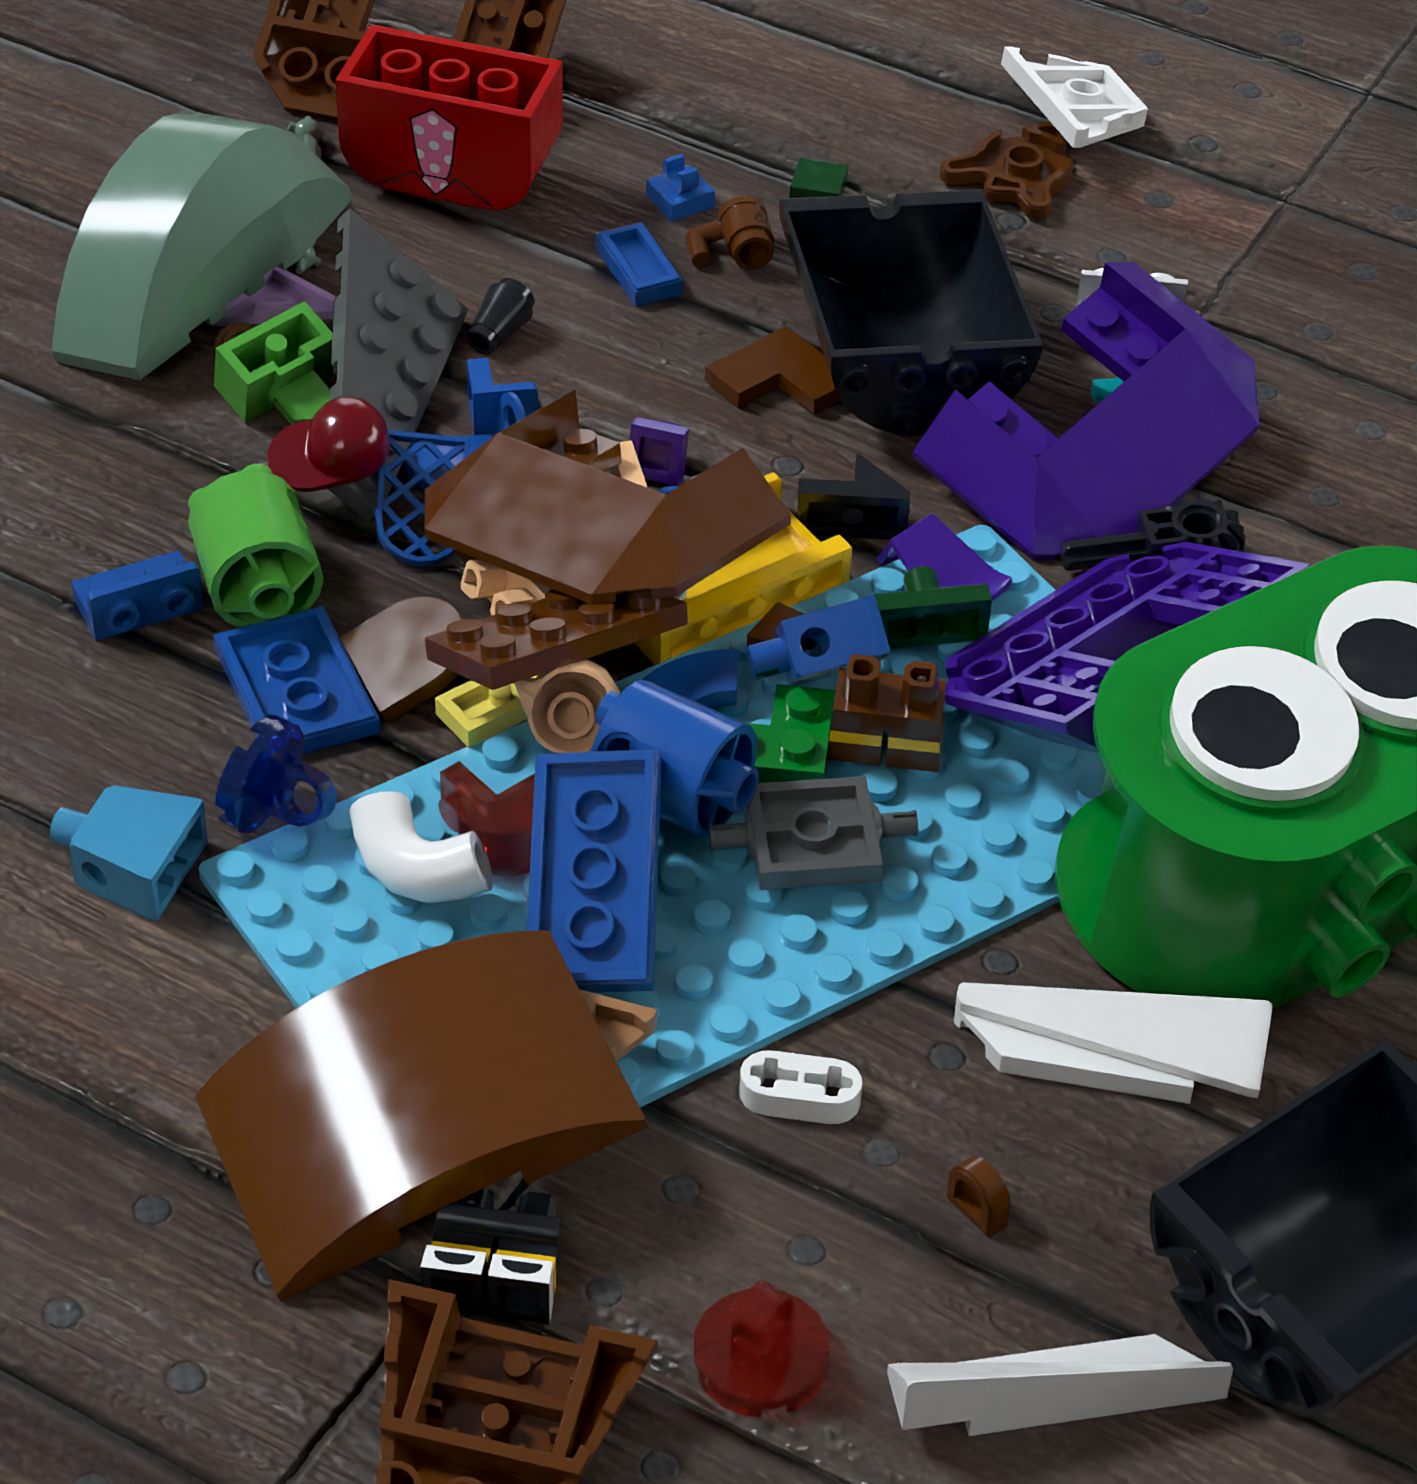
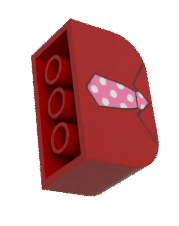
(447, 117)

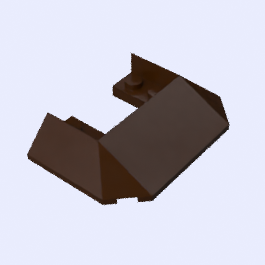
(311, 41)
(552, 513)

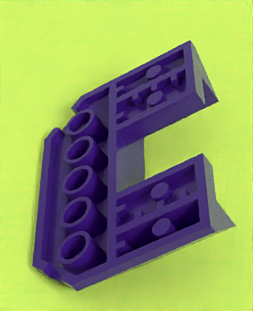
(1153, 439)
(1050, 658)

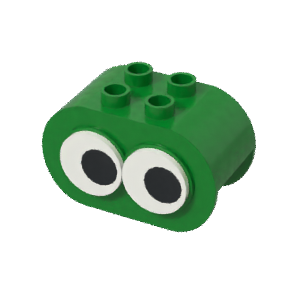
(1258, 792)

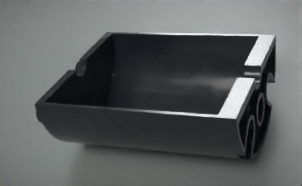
(911, 302)
(1305, 1238)

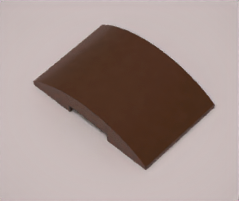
(411, 1099)

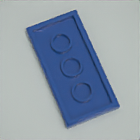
(597, 864)

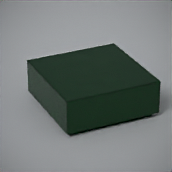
(818, 179)

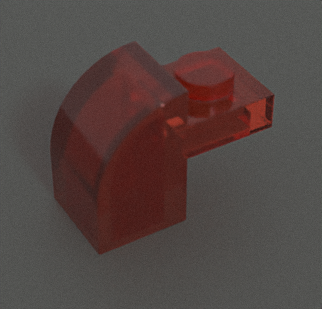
(498, 820)

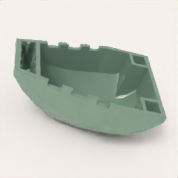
(182, 232)

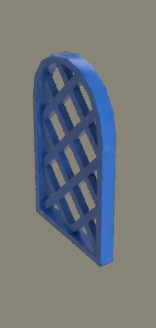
(422, 440)

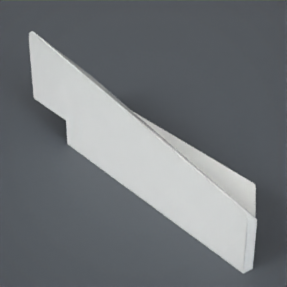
(1120, 1038)
(1055, 1385)

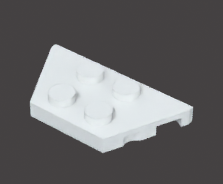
(1078, 97)

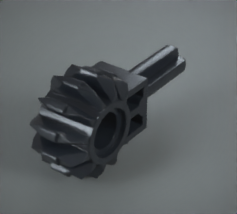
(1183, 522)

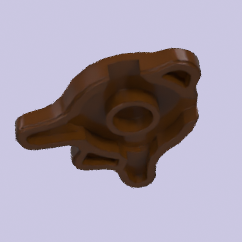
(1016, 168)

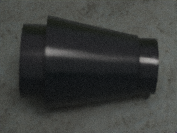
(501, 314)

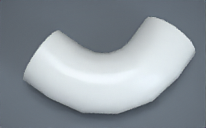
(407, 862)

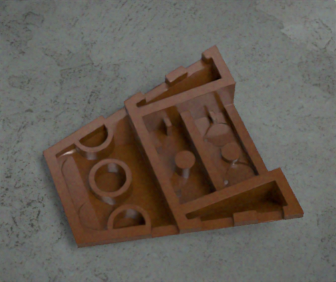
(493, 1399)

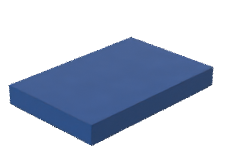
(301, 673)

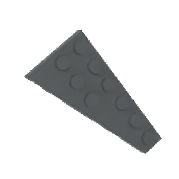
(387, 339)

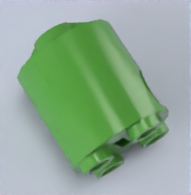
(254, 547)

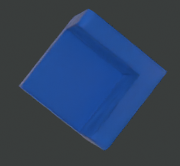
(484, 397)

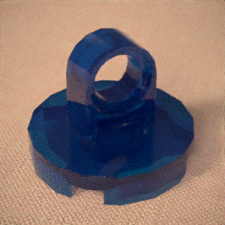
(264, 779)

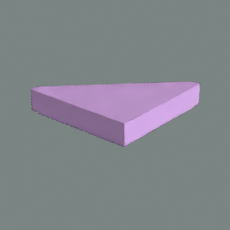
(279, 294)

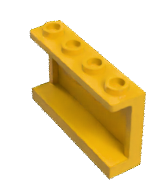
(780, 569)

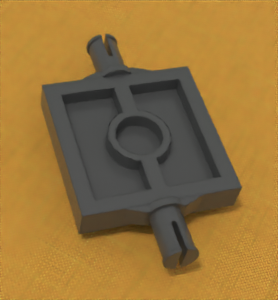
(814, 833)

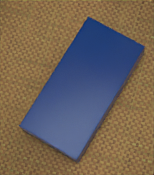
(638, 264)

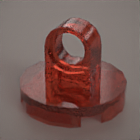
(761, 1351)

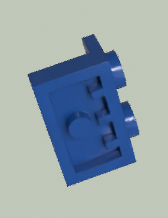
(138, 594)

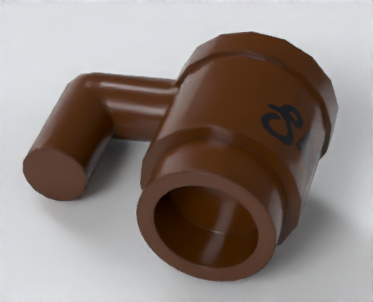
(745, 231)

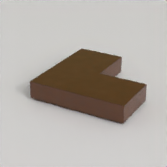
(775, 362)

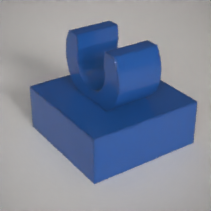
(679, 190)

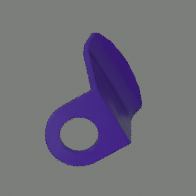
(936, 546)

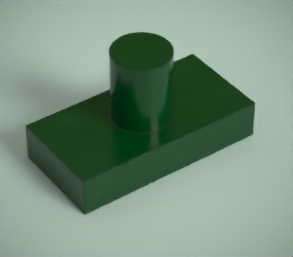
(933, 614)

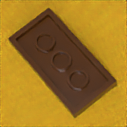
(549, 634)

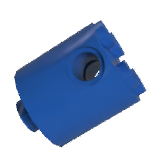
(702, 751)

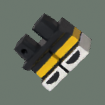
(496, 1253)

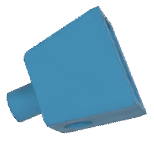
(133, 846)

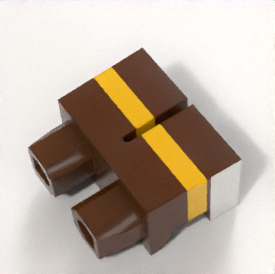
(902, 703)

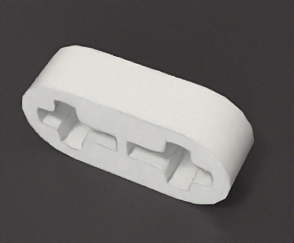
(800, 1087)

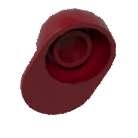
(333, 448)

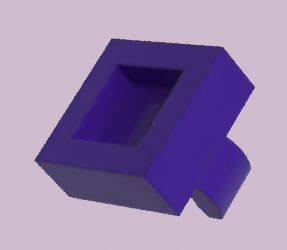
(660, 449)

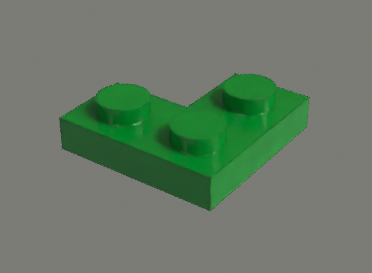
(798, 735)

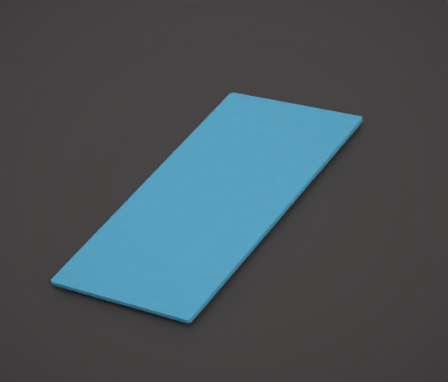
(729, 957)

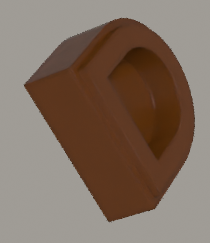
(980, 1194)

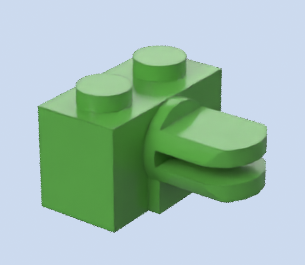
(277, 366)

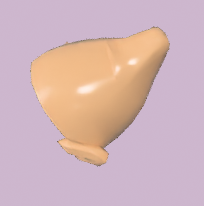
(564, 705)

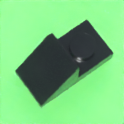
(862, 508)

